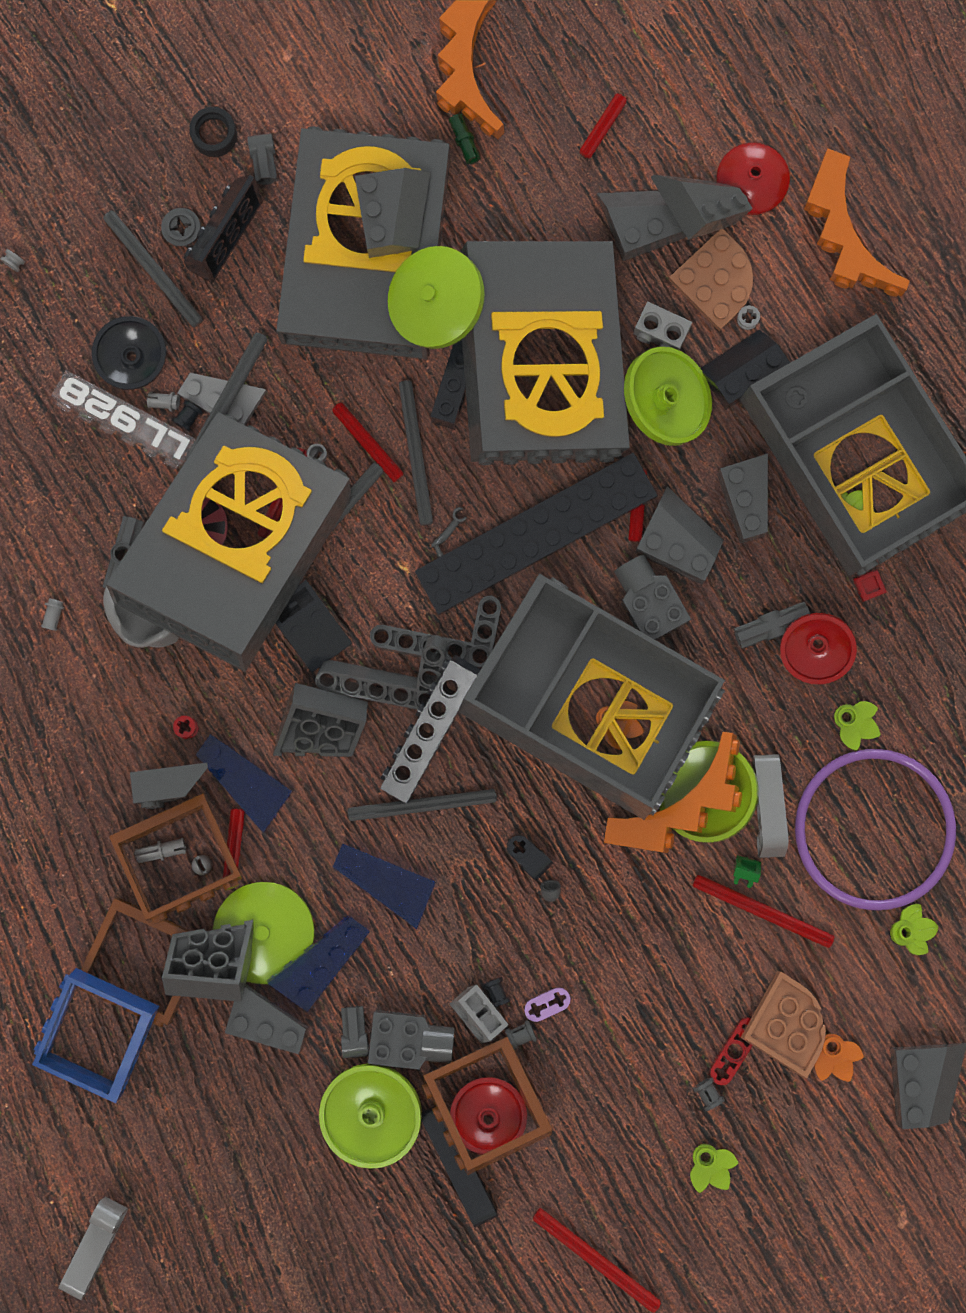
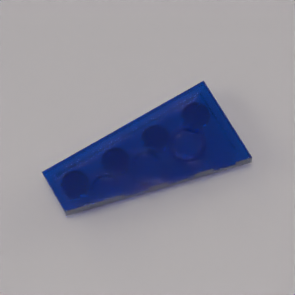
(391, 885)

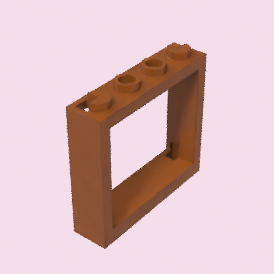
(157, 822)
(135, 912)
(451, 1134)

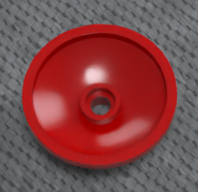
(762, 191)
(818, 662)
(493, 1099)

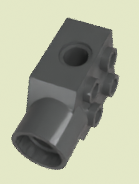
(650, 599)
(408, 1040)

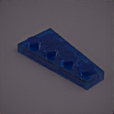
(248, 785)
(314, 970)

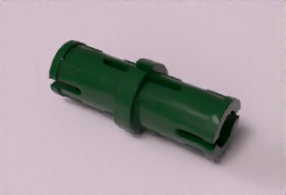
(464, 139)

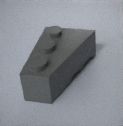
(747, 496)
(265, 1023)

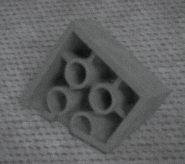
(702, 204)
(392, 209)
(639, 221)
(680, 539)
(320, 723)
(164, 785)
(209, 963)
(925, 1083)

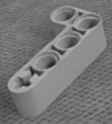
(771, 812)
(93, 1247)

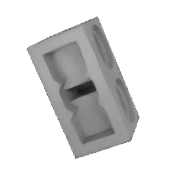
(665, 322)
(478, 1014)

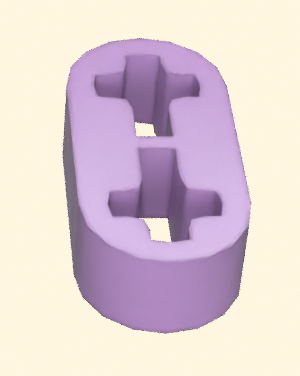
(545, 998)

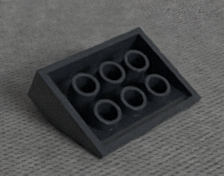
(224, 228)

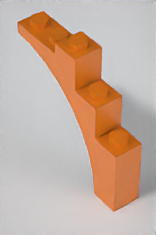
(460, 92)
(838, 235)
(688, 813)

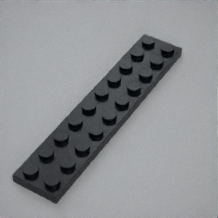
(536, 533)

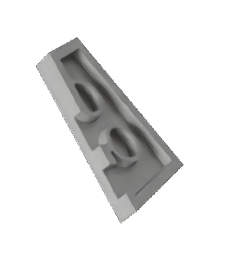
(206, 390)

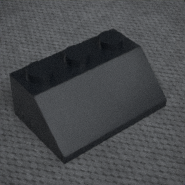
(742, 366)

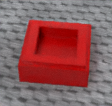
(869, 585)

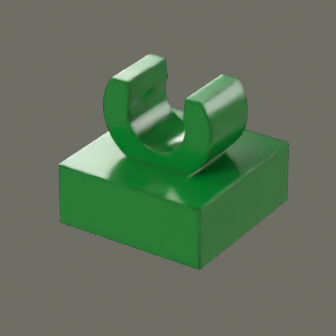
(746, 869)

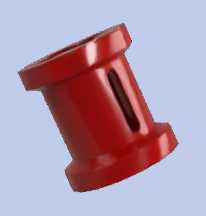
(193, 725)

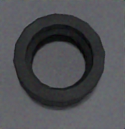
(205, 115)

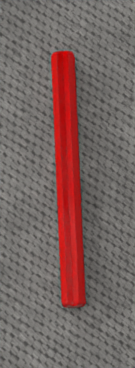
(763, 911)
(596, 1260)

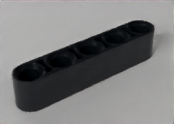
(468, 1187)

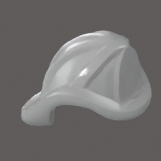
(135, 629)

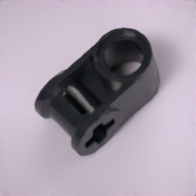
(531, 860)

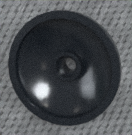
(126, 337)

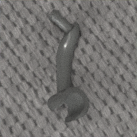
(448, 531)

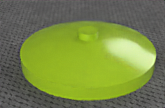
(436, 297)
(668, 396)
(720, 823)
(280, 927)
(370, 1116)

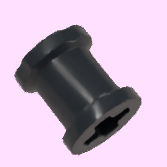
(187, 416)
(496, 992)

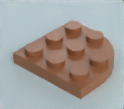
(716, 279)
(788, 1025)

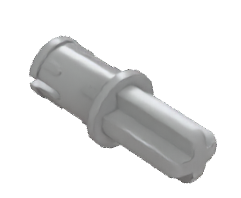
(160, 850)

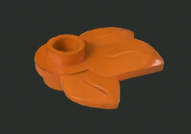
(630, 727)
(838, 1061)

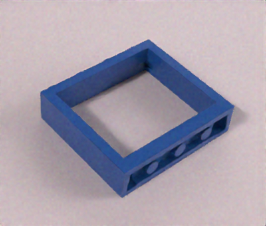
(74, 1073)

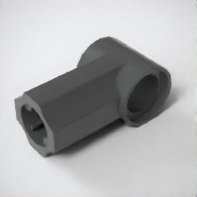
(262, 152)
(354, 1039)

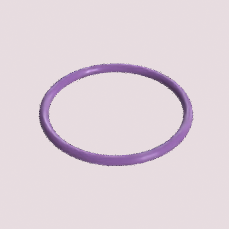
(830, 889)

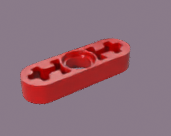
(724, 1052)

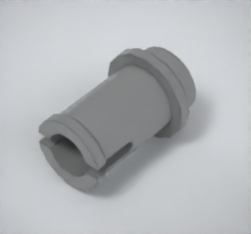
(163, 401)
(52, 614)

